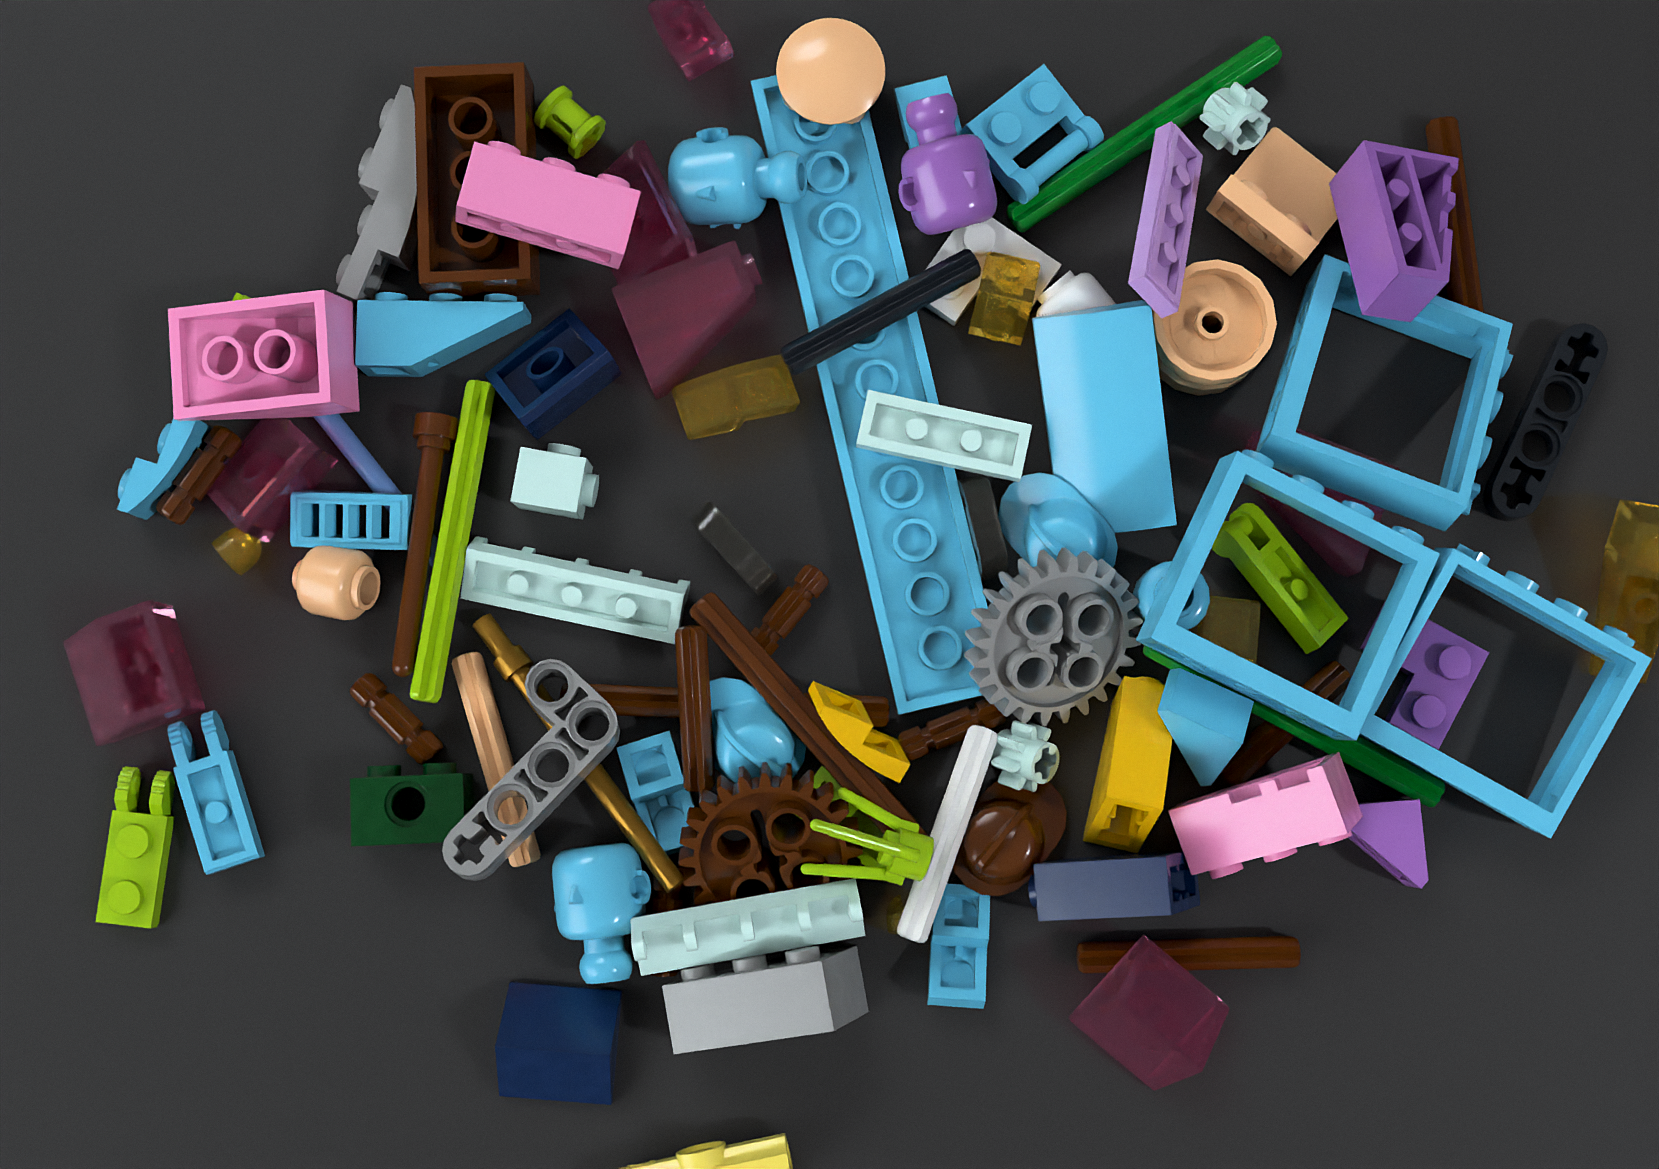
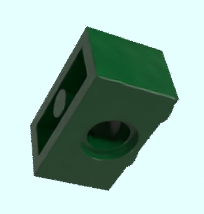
(378, 811)

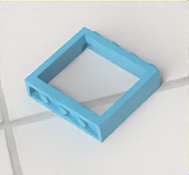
(1440, 324)
(1247, 678)
(1586, 731)

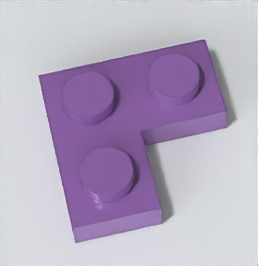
(1438, 680)

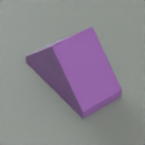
(1394, 838)

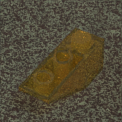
(1631, 580)

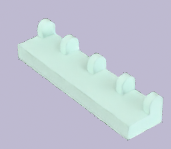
(573, 591)
(747, 927)

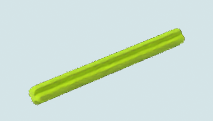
(452, 542)

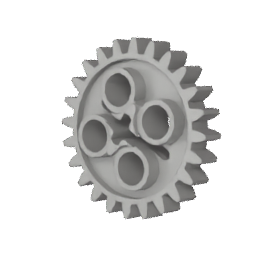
(1053, 636)

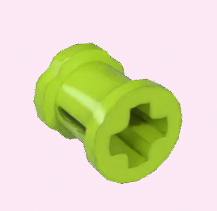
(569, 121)

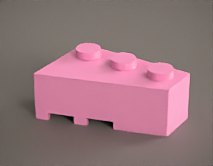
(1267, 817)

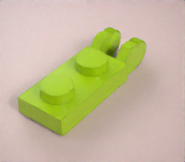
(137, 852)

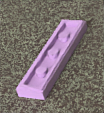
(1166, 220)

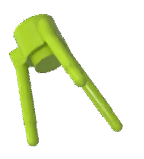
(903, 851)

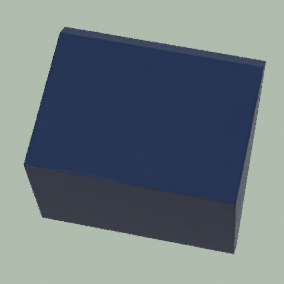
(553, 373)
(558, 1043)

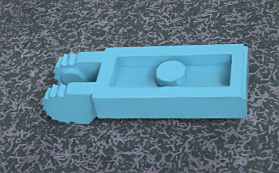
(214, 797)

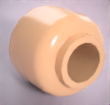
(336, 582)

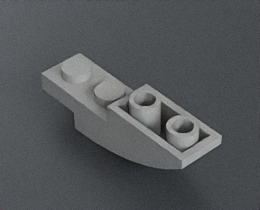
(389, 226)

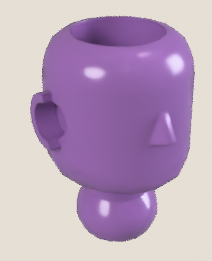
(948, 174)

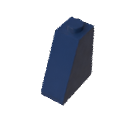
(1113, 886)

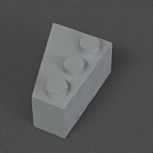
(765, 999)

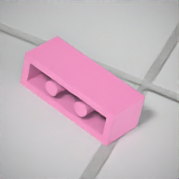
(547, 203)

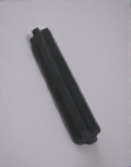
(880, 311)

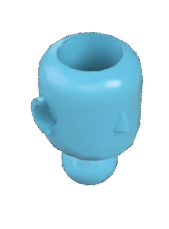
(729, 179)
(595, 900)

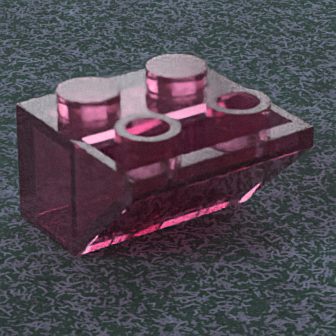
(133, 671)

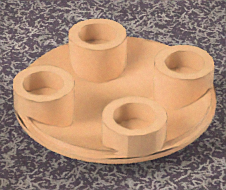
(830, 71)

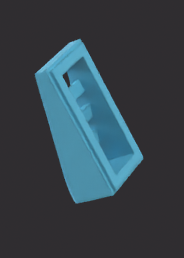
(315, 519)

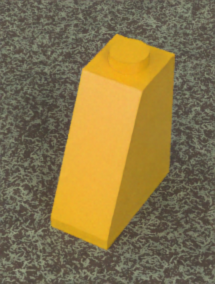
(1131, 768)

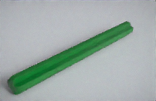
(1139, 135)
(1359, 754)

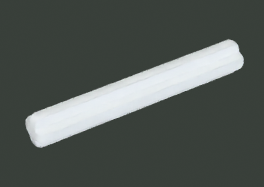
(948, 832)

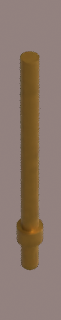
(514, 666)

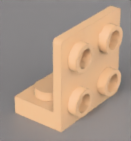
(1278, 201)

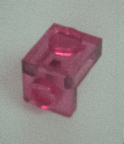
(690, 35)

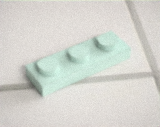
(943, 436)

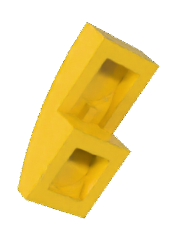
(853, 730)

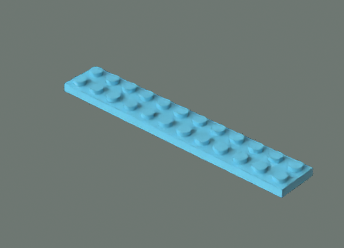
(901, 508)

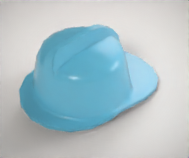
(1053, 515)
(749, 732)

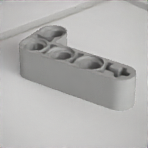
(523, 778)

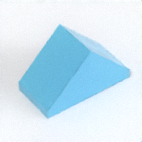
(1204, 722)

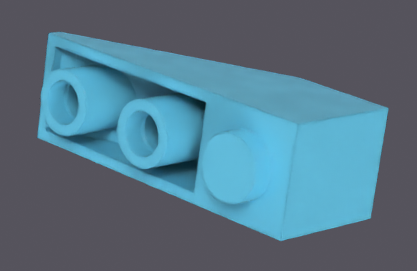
(421, 336)

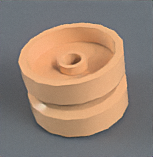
(1239, 312)

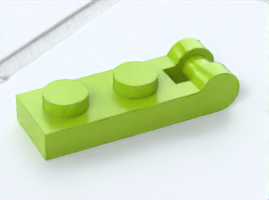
(1279, 576)

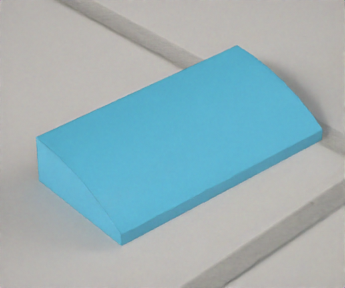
(1107, 411)

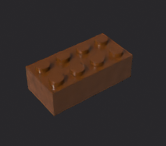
(451, 113)

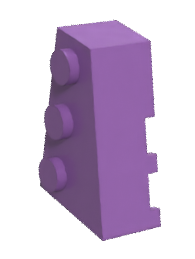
(1395, 226)

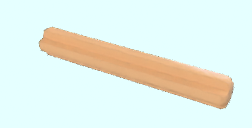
(491, 744)

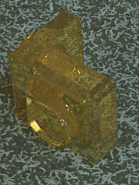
(1004, 298)

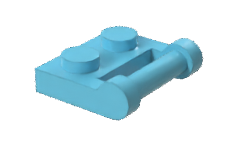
(1020, 120)

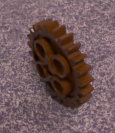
(722, 864)

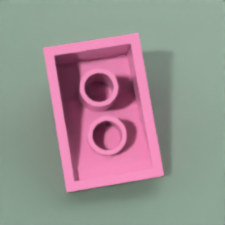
(264, 358)

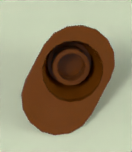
(1008, 836)

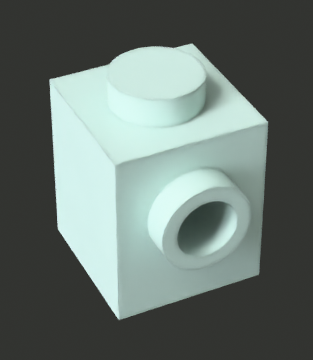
(554, 481)

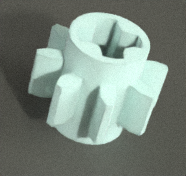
(1235, 118)
(1025, 756)

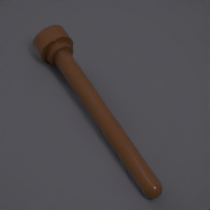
(435, 436)

